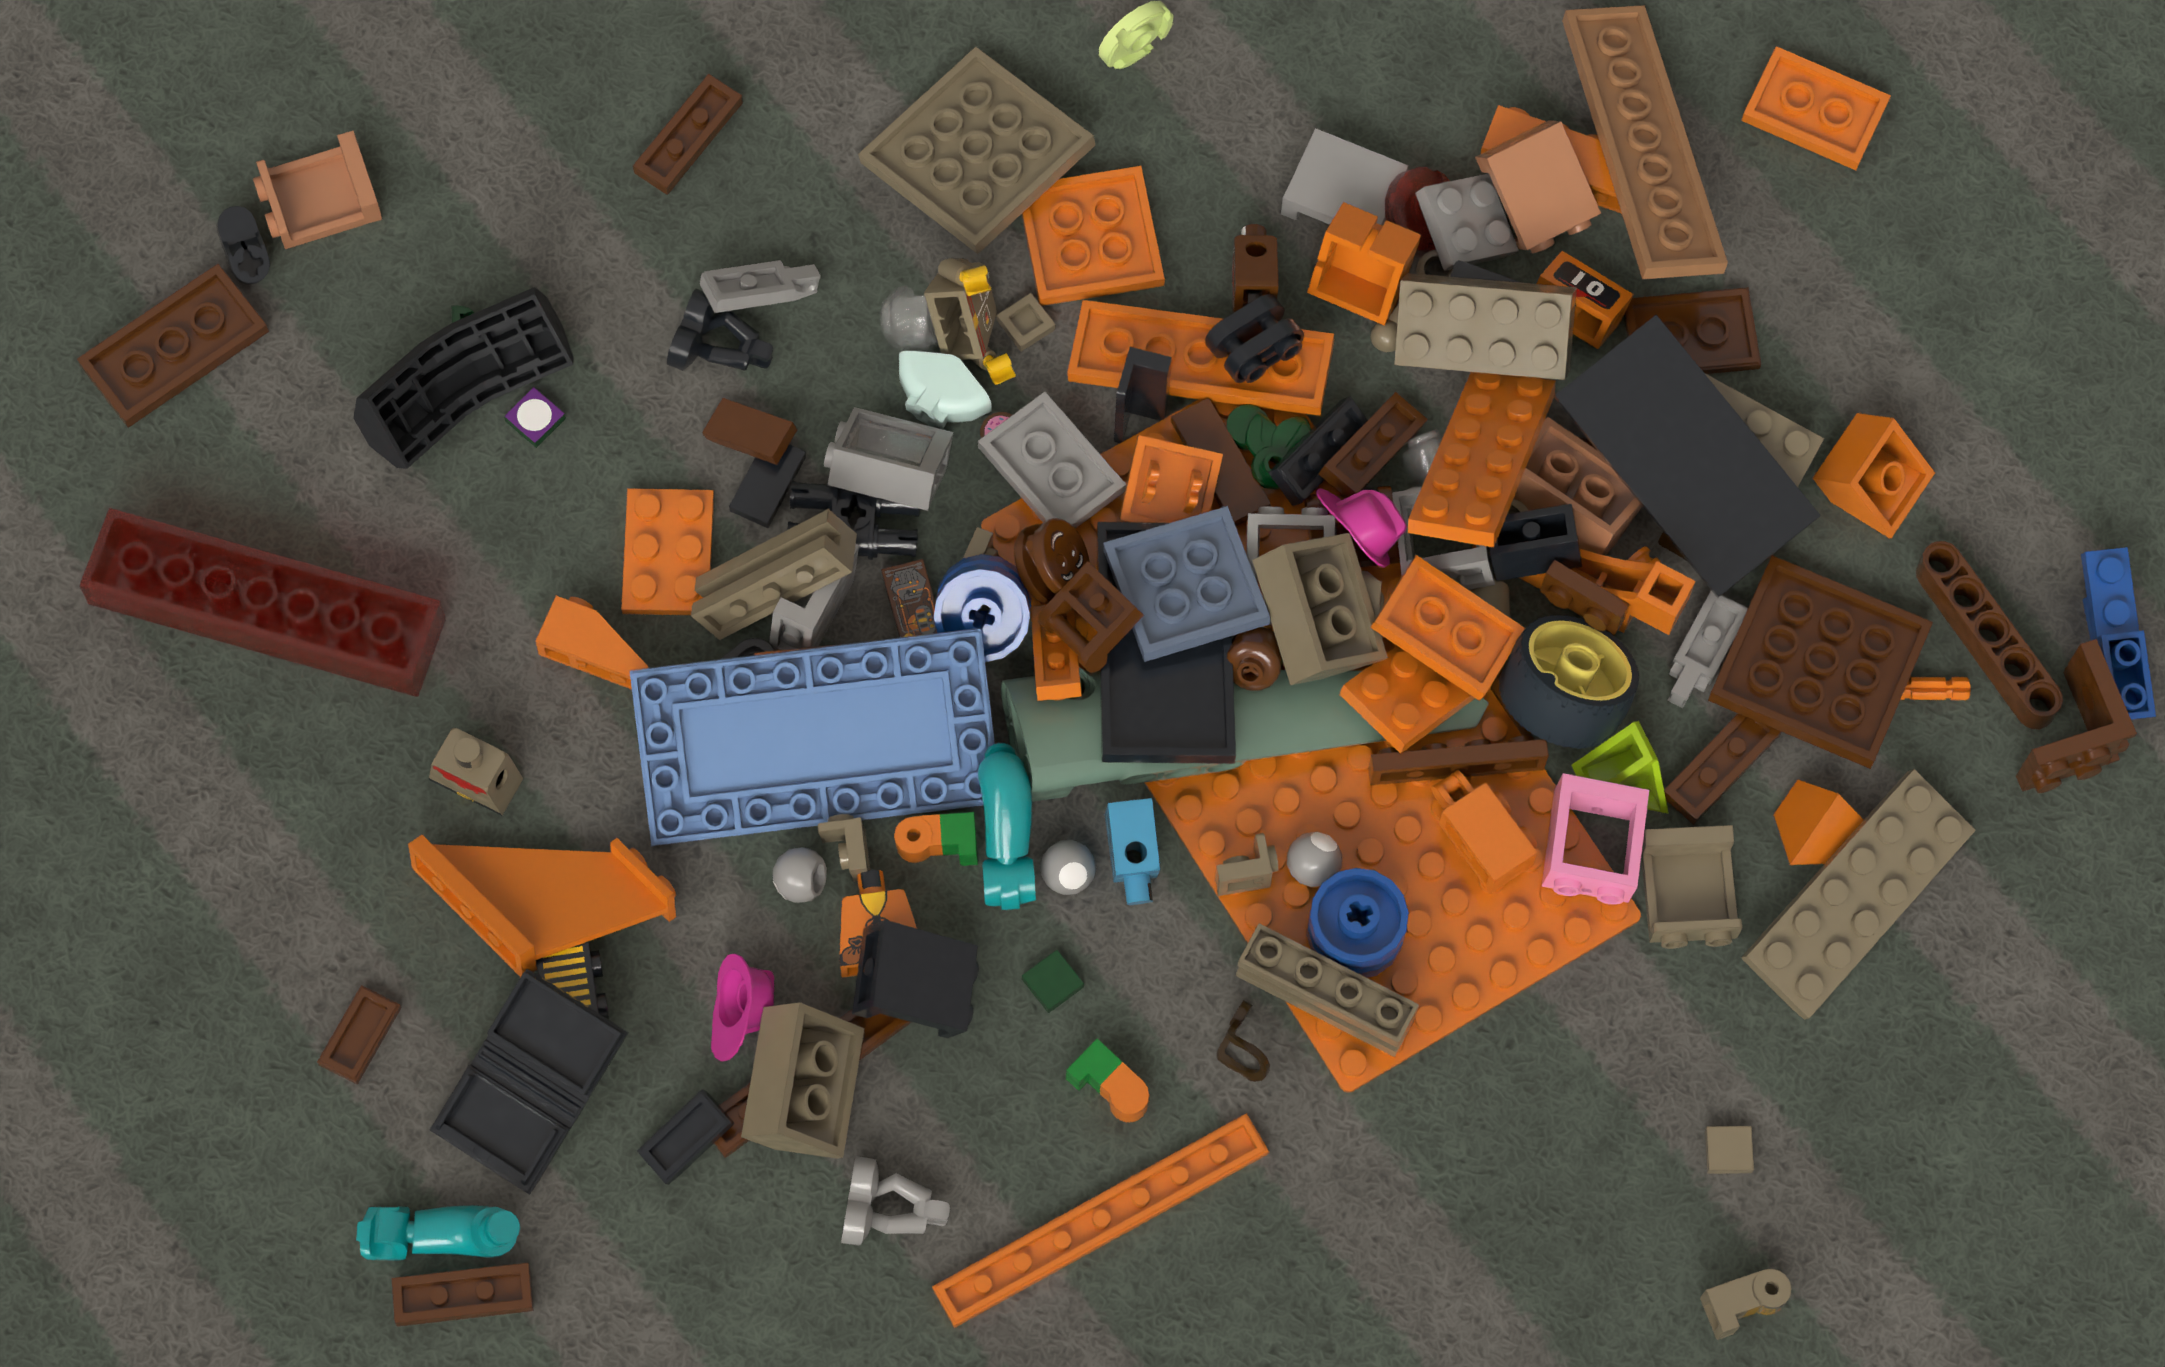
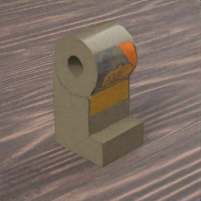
(1755, 1293)

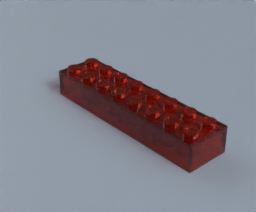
(263, 602)

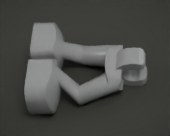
(866, 1187)

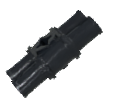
(870, 537)

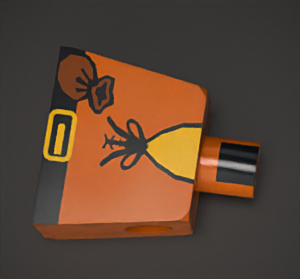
(866, 909)

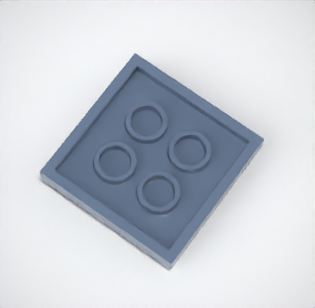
(1187, 583)

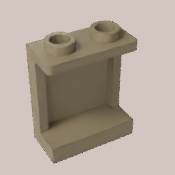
(1690, 886)

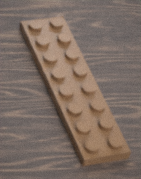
(1644, 142)

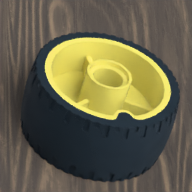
(1568, 682)

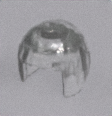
(907, 321)

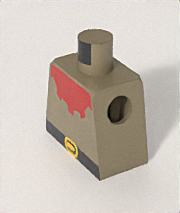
(472, 769)

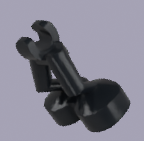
(699, 320)

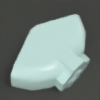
(941, 389)

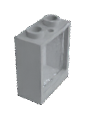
(888, 458)

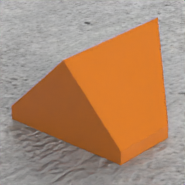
(1814, 823)

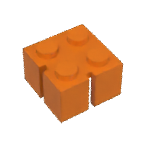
(1363, 263)

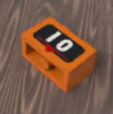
(1598, 299)

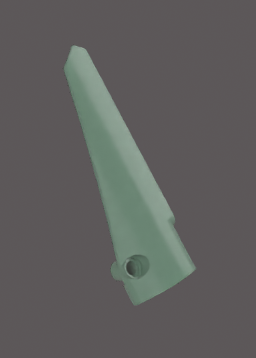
(1063, 737)

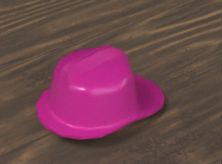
(1369, 519)
(738, 1004)

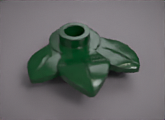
(1272, 443)

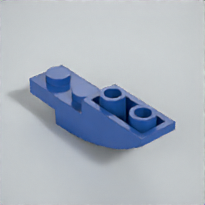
(2114, 623)

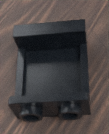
(916, 977)

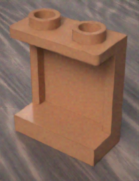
(1540, 185)
(318, 194)

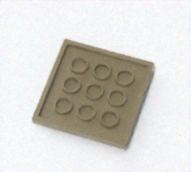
(977, 150)

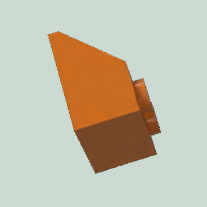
(1874, 473)

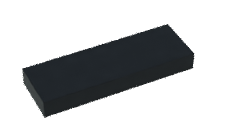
(1299, 469)

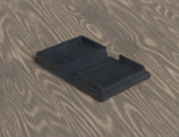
(529, 1081)

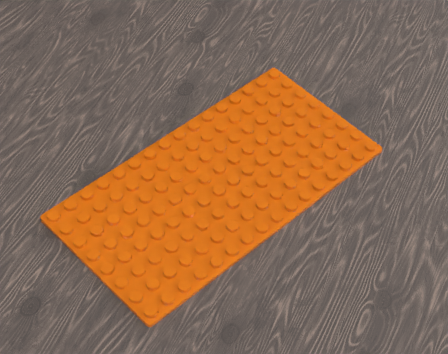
(1460, 941)

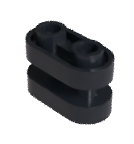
(1255, 339)

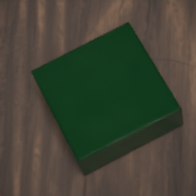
(1052, 981)

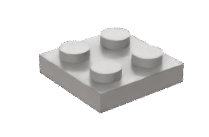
(1466, 221)

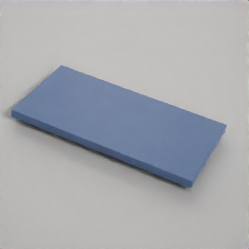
(812, 735)

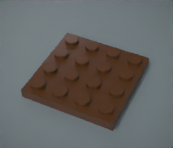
(1820, 661)

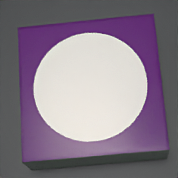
(534, 417)

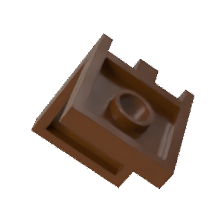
(2105, 720)

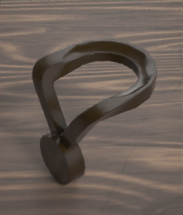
(1247, 1073)

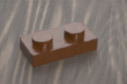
(1580, 595)

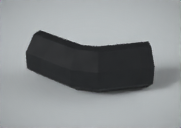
(459, 373)

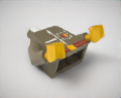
(965, 315)

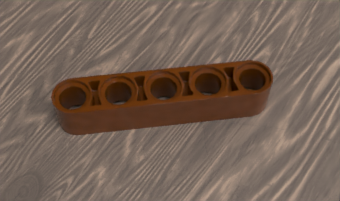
(1988, 615)

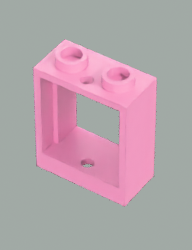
(1600, 799)

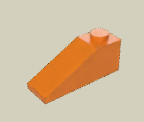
(585, 641)

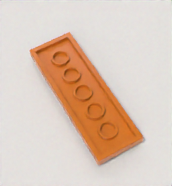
(1109, 331)
(1482, 458)

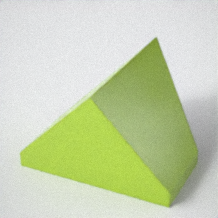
(1626, 761)

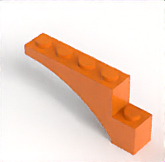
(1652, 590)

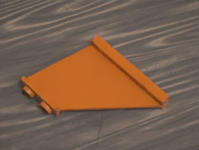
(542, 898)

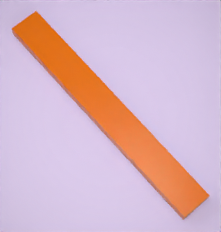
(1100, 1220)

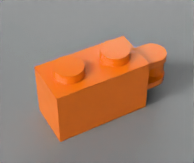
(1484, 831)

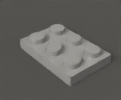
(1051, 463)

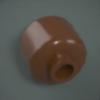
(1257, 656)

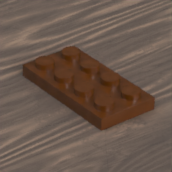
(172, 345)

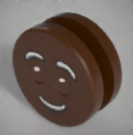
(1048, 557)

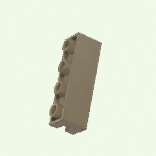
(783, 567)
(1327, 990)

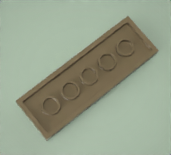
(1858, 894)

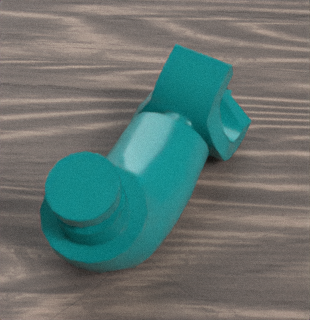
(1008, 822)
(442, 1230)

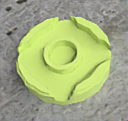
(1132, 35)

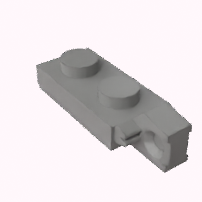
(758, 285)
(1705, 646)

